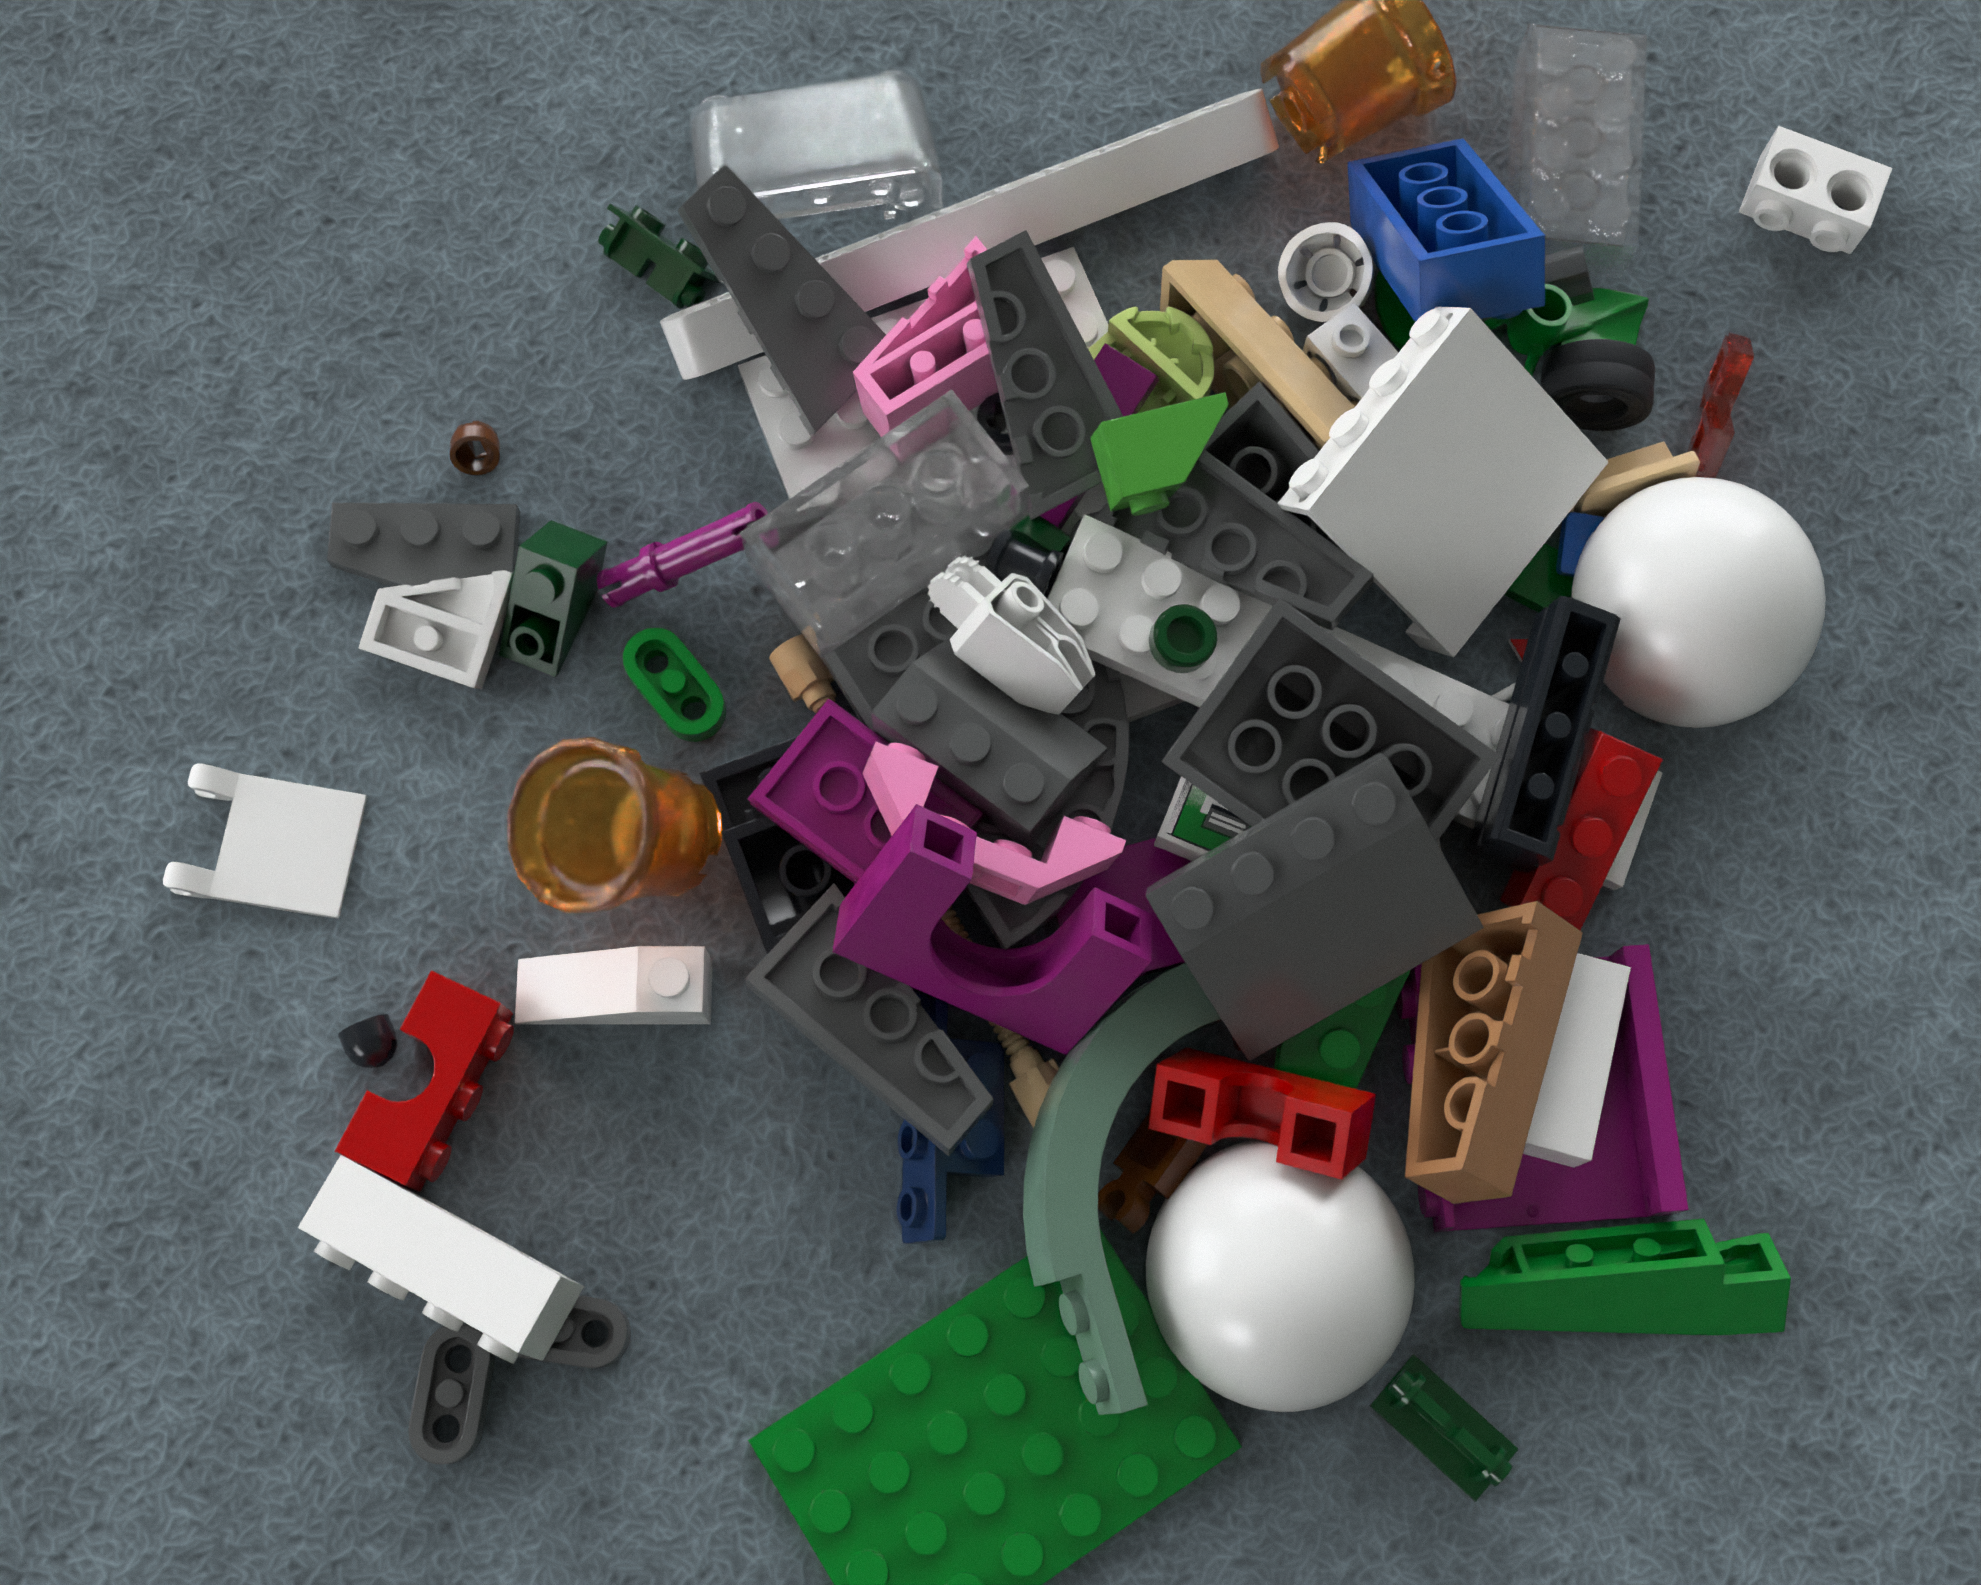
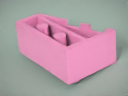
(929, 354)

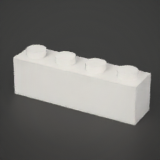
(441, 1260)

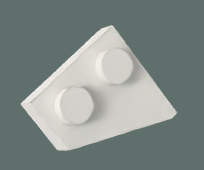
(441, 625)

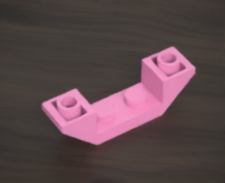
(1073, 852)

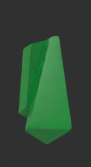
(1630, 1282)

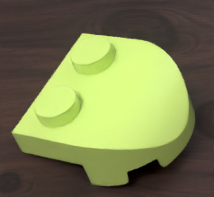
(1168, 346)

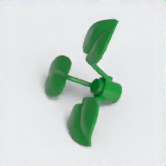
(1533, 331)

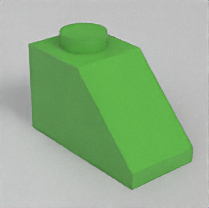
(1153, 451)

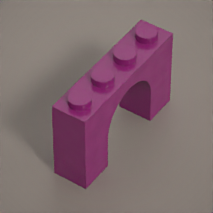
(1036, 990)

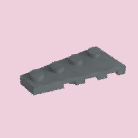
(783, 296)
(1248, 543)

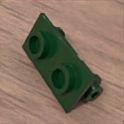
(638, 241)
(1445, 1428)

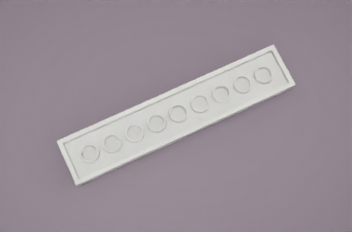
(1119, 587)

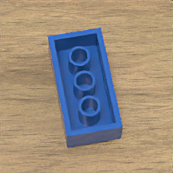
(1447, 231)

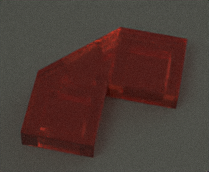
(1718, 399)

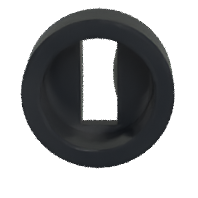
(370, 1041)

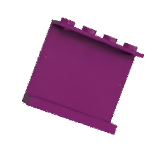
(1636, 1144)

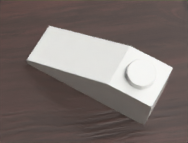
(617, 987)

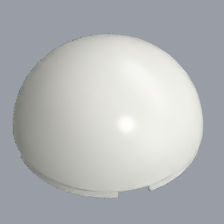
(1710, 600)
(1279, 1279)

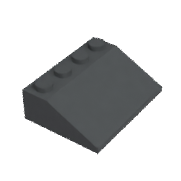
(1306, 711)
(1314, 906)

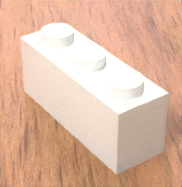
(1579, 1064)

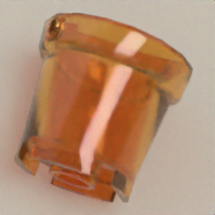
(1360, 73)
(607, 828)

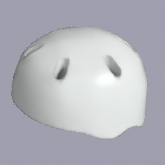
(1328, 272)

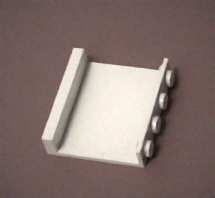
(1446, 476)

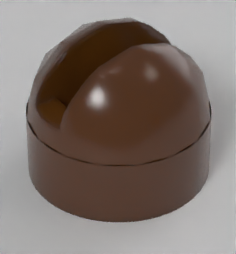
(463, 453)

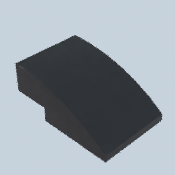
(773, 867)

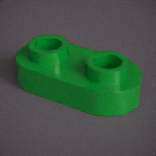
(676, 686)

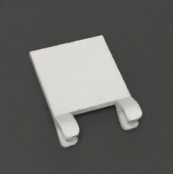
(280, 847)

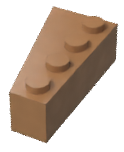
(1484, 1050)

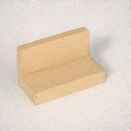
(1632, 473)

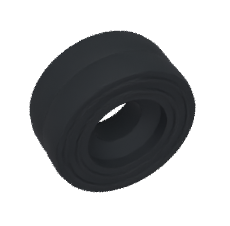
(1600, 383)

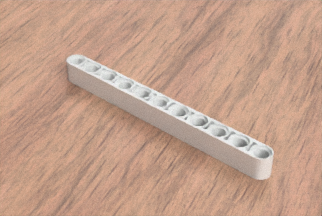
(1041, 203)

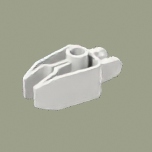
(1012, 635)

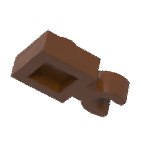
(1150, 1165)

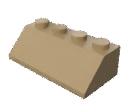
(1253, 345)

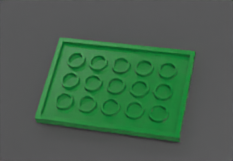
(978, 1449)

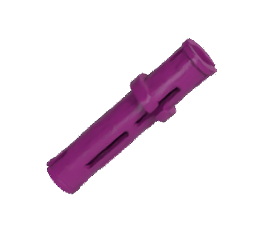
(663, 565)

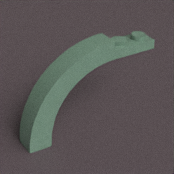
(1066, 1165)

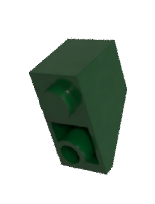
(550, 595)

